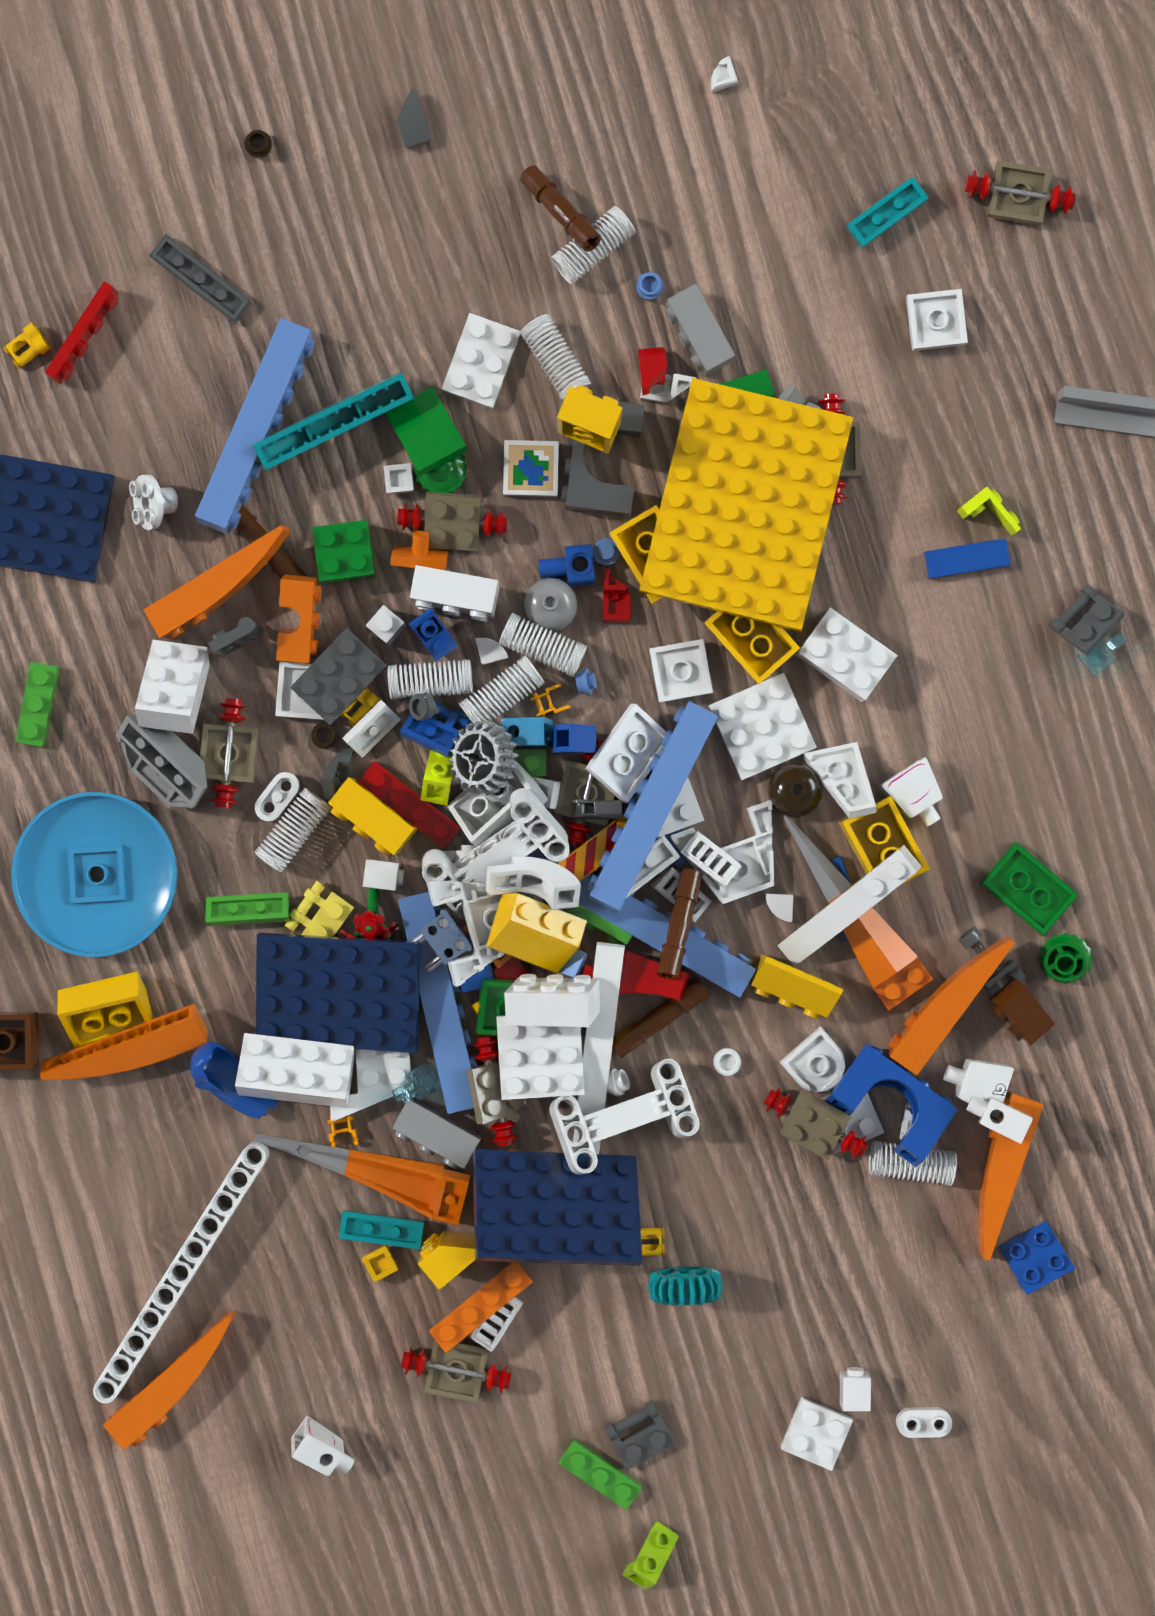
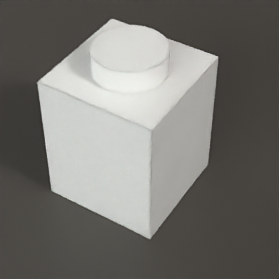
(386, 625)
(383, 874)
(855, 1390)

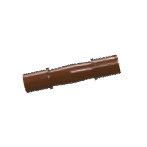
(560, 208)
(252, 530)
(679, 924)
(659, 1018)

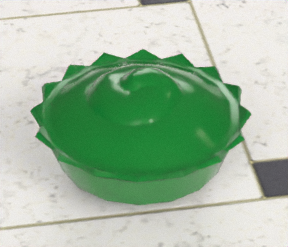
(445, 477)
(1065, 958)

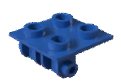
(1036, 1258)

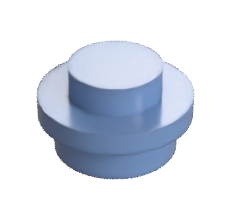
(649, 286)
(605, 552)
(585, 682)

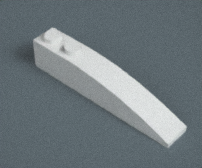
(850, 905)

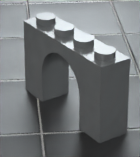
(591, 495)

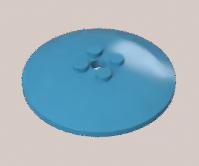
(55, 868)

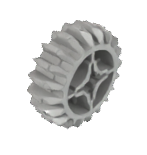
(495, 746)

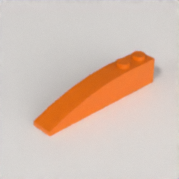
(213, 587)
(944, 1007)
(131, 1048)
(1001, 1173)
(156, 1398)

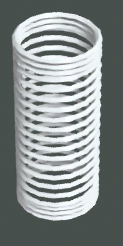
(565, 263)
(533, 331)
(524, 666)
(571, 666)
(465, 686)
(270, 856)
(878, 1160)

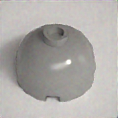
(550, 604)

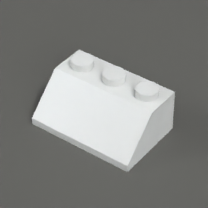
(486, 815)

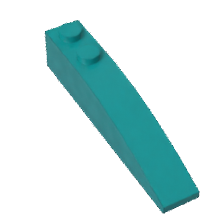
(333, 420)

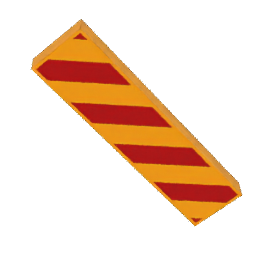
(587, 856)

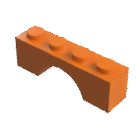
(480, 1306)

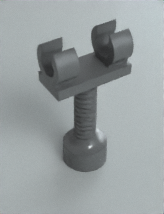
(972, 939)

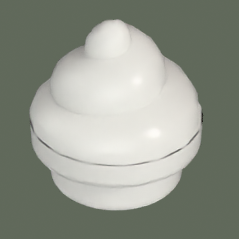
(618, 1082)

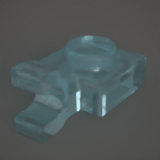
(1102, 654)
(420, 1083)

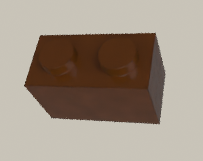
(1021, 1011)

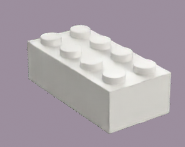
(295, 1070)

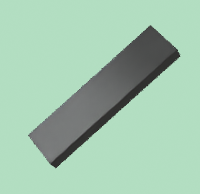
(200, 279)

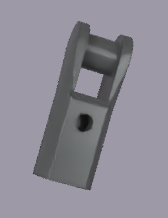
(602, 809)

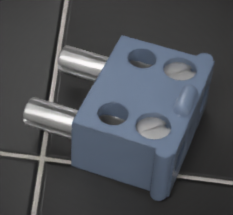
(448, 935)

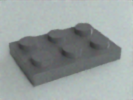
(338, 676)

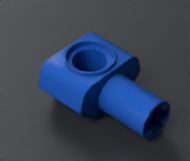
(563, 566)

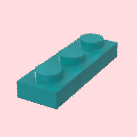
(887, 212)
(381, 1229)

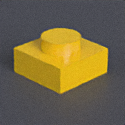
(380, 1263)

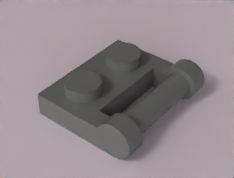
(1093, 625)
(229, 641)
(645, 1441)

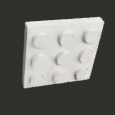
(762, 726)
(539, 1061)

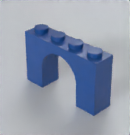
(929, 1110)

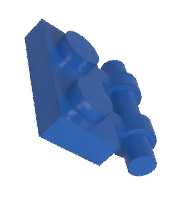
(434, 733)

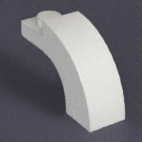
(536, 877)

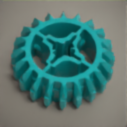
(685, 1285)

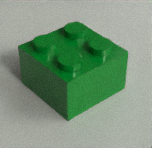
(344, 552)

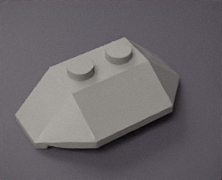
(163, 763)

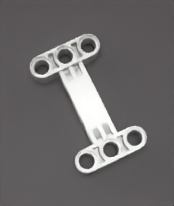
(512, 841)
(625, 1116)

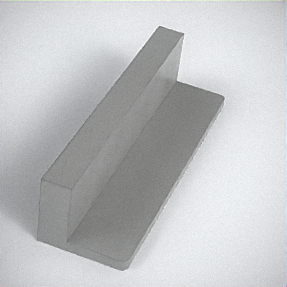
(1105, 411)

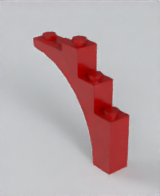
(641, 976)

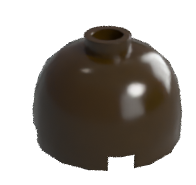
(795, 790)

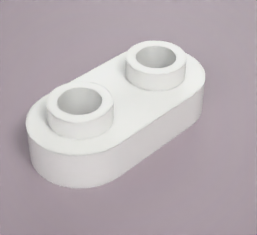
(277, 796)
(925, 1419)

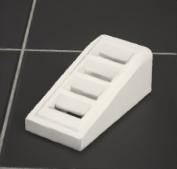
(729, 873)
(662, 879)
(486, 1342)

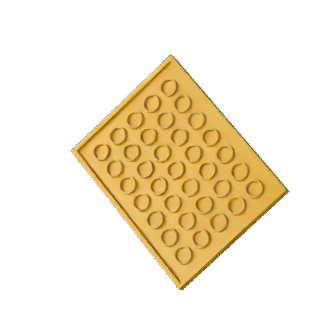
(746, 504)

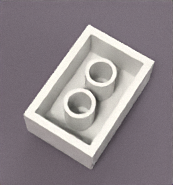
(454, 593)
(846, 655)
(172, 686)
(552, 1001)

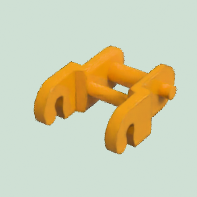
(536, 698)
(348, 1118)

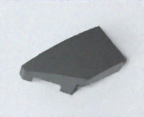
(412, 122)
(338, 768)

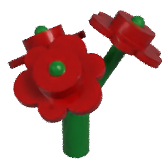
(371, 922)

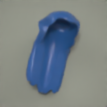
(216, 1070)

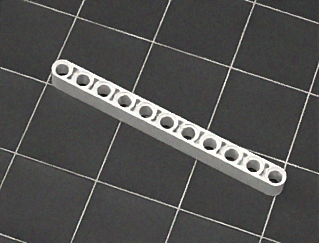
(171, 1280)

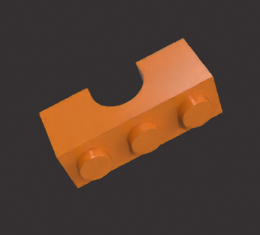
(301, 595)

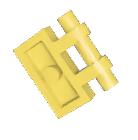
(328, 918)

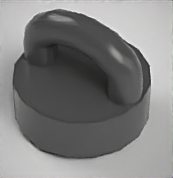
(423, 706)

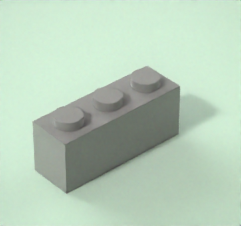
(699, 330)
(436, 1133)

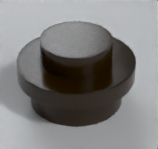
(258, 144)
(324, 735)

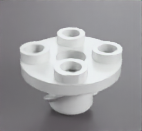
(151, 501)

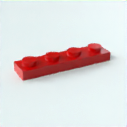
(87, 325)
(409, 805)

